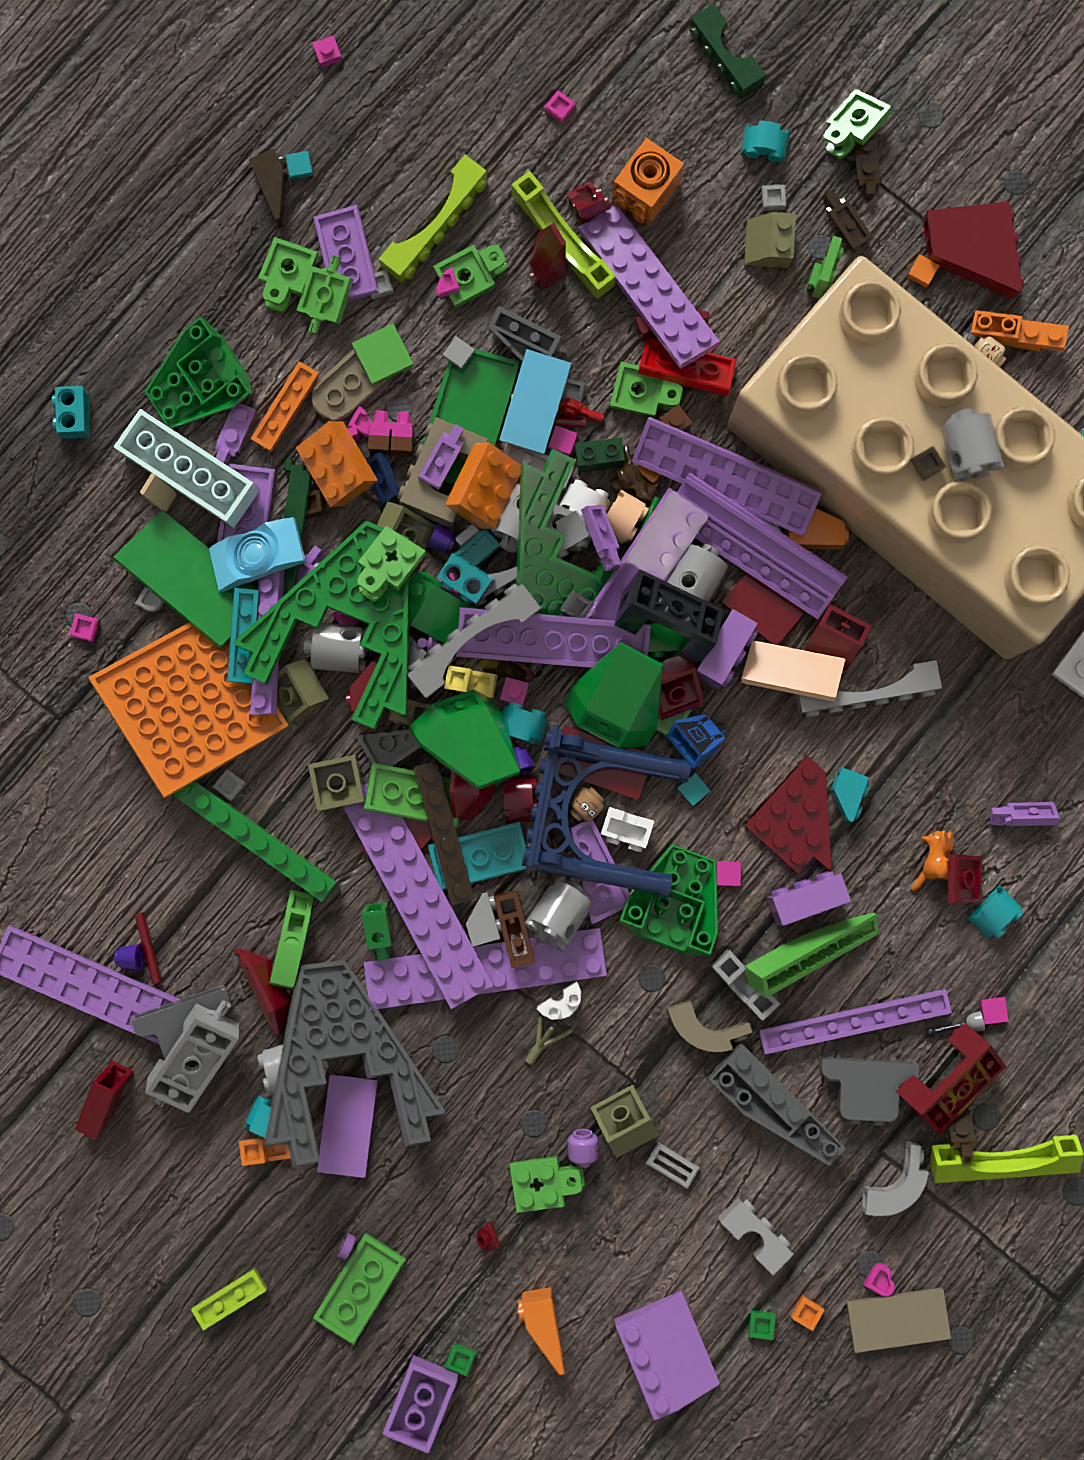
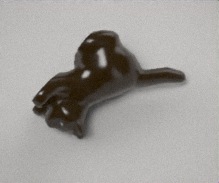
(632, 482)

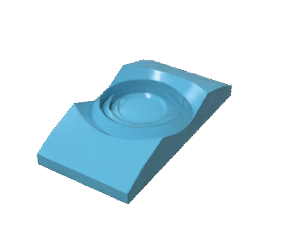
(256, 553)

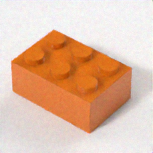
(336, 464)
(484, 485)

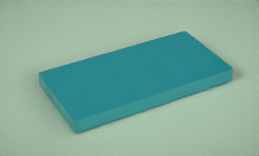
(488, 853)

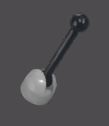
(974, 1021)

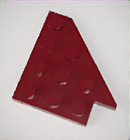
(796, 818)

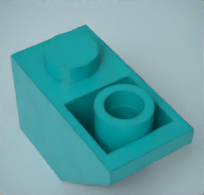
(848, 791)

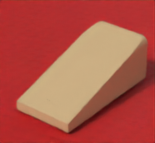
(158, 492)

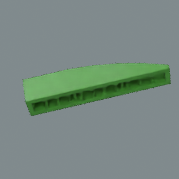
(808, 953)

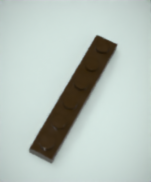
(443, 833)

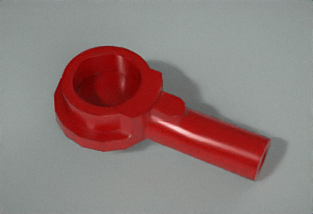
(572, 407)

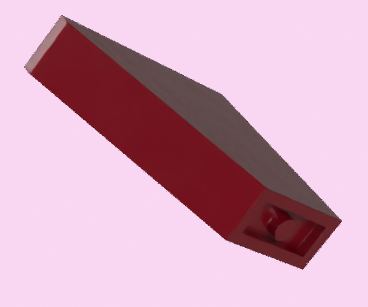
(976, 245)

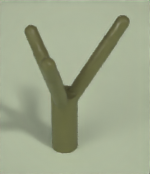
(542, 1043)

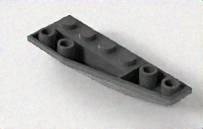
(771, 1104)

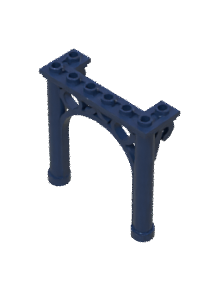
(604, 757)

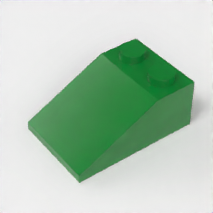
(434, 607)

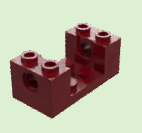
(960, 1088)

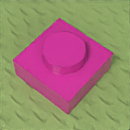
(327, 51)
(514, 691)

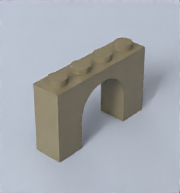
(420, 496)

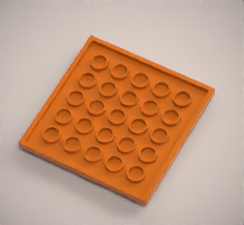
(181, 709)

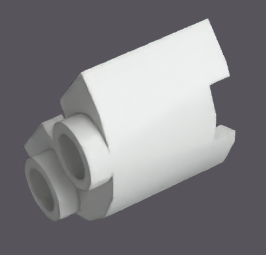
(579, 496)
(627, 829)
(564, 1007)

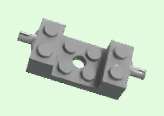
(206, 1039)

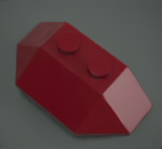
(467, 799)
(273, 999)

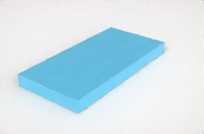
(535, 401)

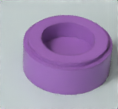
(346, 1246)

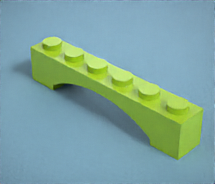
(403, 257)
(586, 265)
(1053, 1157)

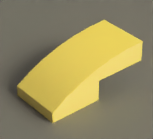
(465, 679)

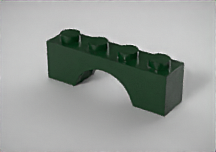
(742, 74)

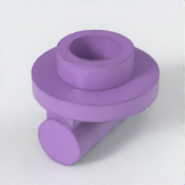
(429, 643)

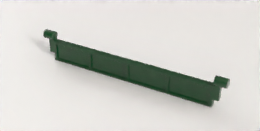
(296, 507)

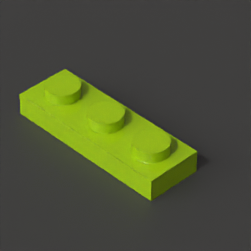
(229, 1299)

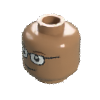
(586, 804)

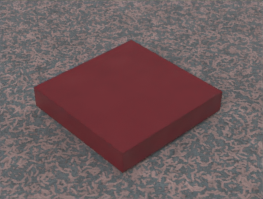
(964, 879)

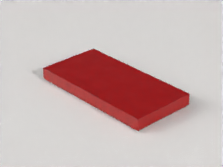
(706, 373)

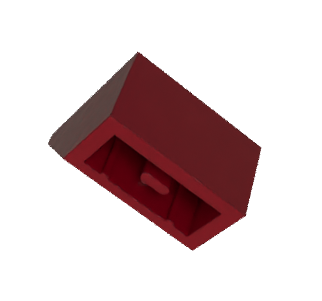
(838, 635)

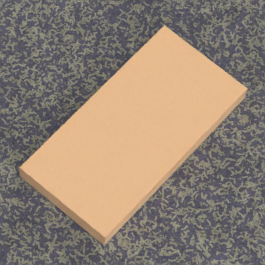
(793, 671)

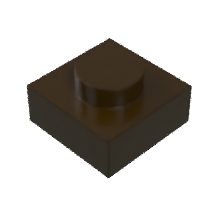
(928, 463)
(316, 504)

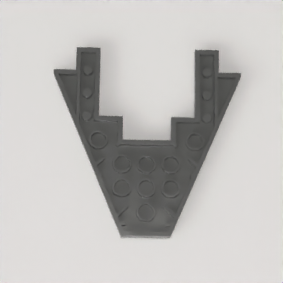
(330, 1022)

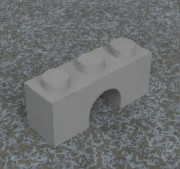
(735, 976)
(740, 1219)

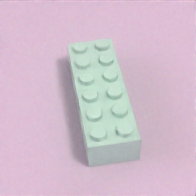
(187, 468)

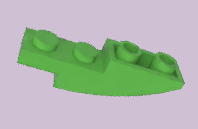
(291, 939)

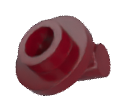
(487, 1237)

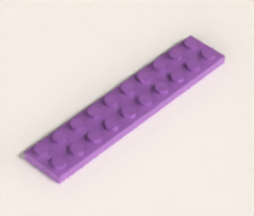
(421, 903)
(410, 981)

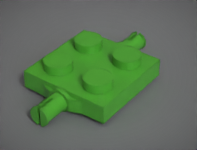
(325, 294)

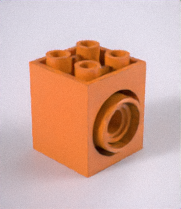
(647, 182)

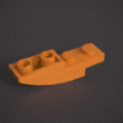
(1019, 333)

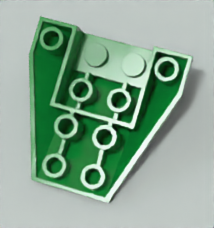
(198, 377)
(619, 698)
(468, 738)
(688, 916)

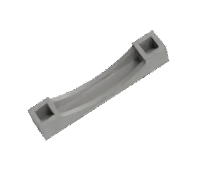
(576, 534)
(515, 605)
(921, 679)

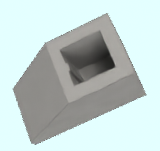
(482, 922)

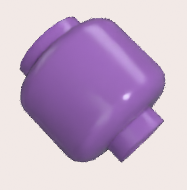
(583, 1147)

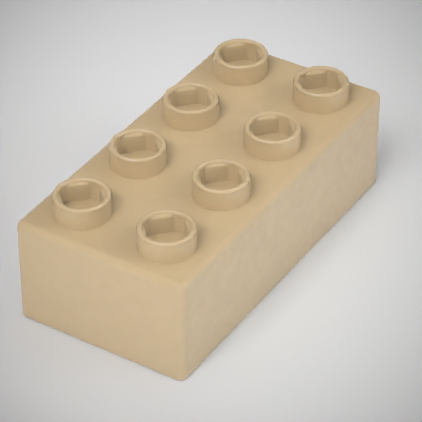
(866, 393)

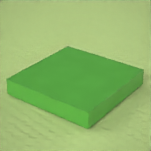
(383, 354)

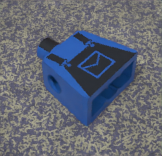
(697, 738)

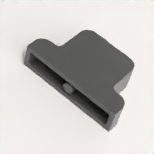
(169, 1019)
(867, 1087)

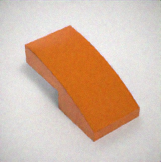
(254, 1151)

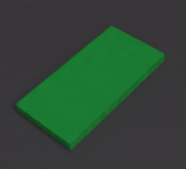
(476, 398)
(181, 575)

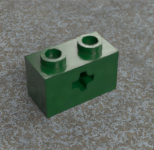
(599, 455)

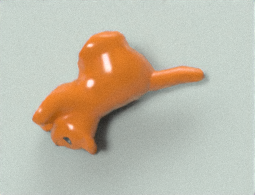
(936, 864)

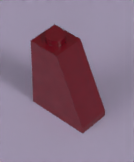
(103, 1099)

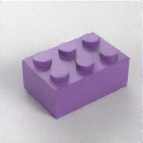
(728, 652)
(808, 898)
(420, 1404)

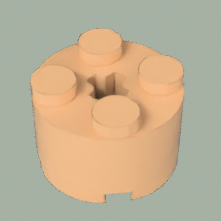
(624, 515)

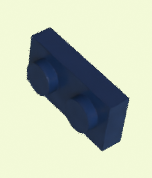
(386, 486)

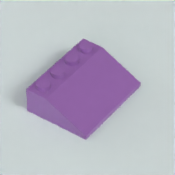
(667, 1354)

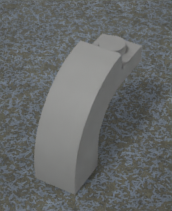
(903, 1192)

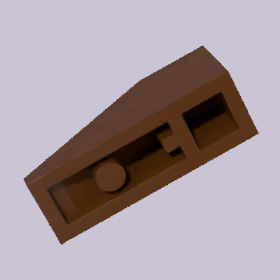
(513, 927)

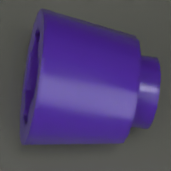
(441, 539)
(524, 760)
(130, 957)

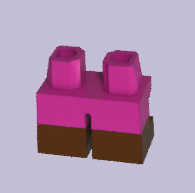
(381, 431)

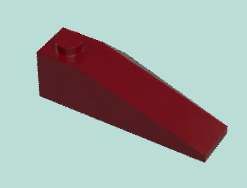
(548, 258)

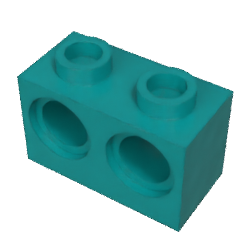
(77, 411)
(467, 573)

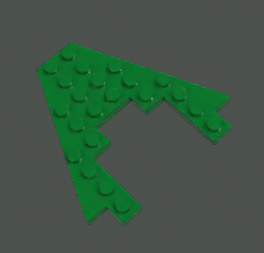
(538, 567)
(335, 587)

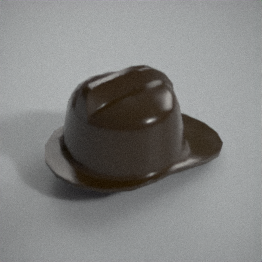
(510, 669)

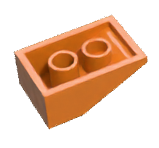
(540, 1320)

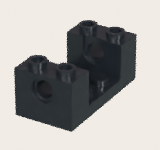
(653, 599)

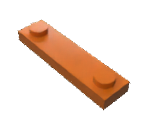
(285, 406)

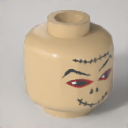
(991, 349)

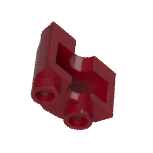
(588, 202)
(518, 798)

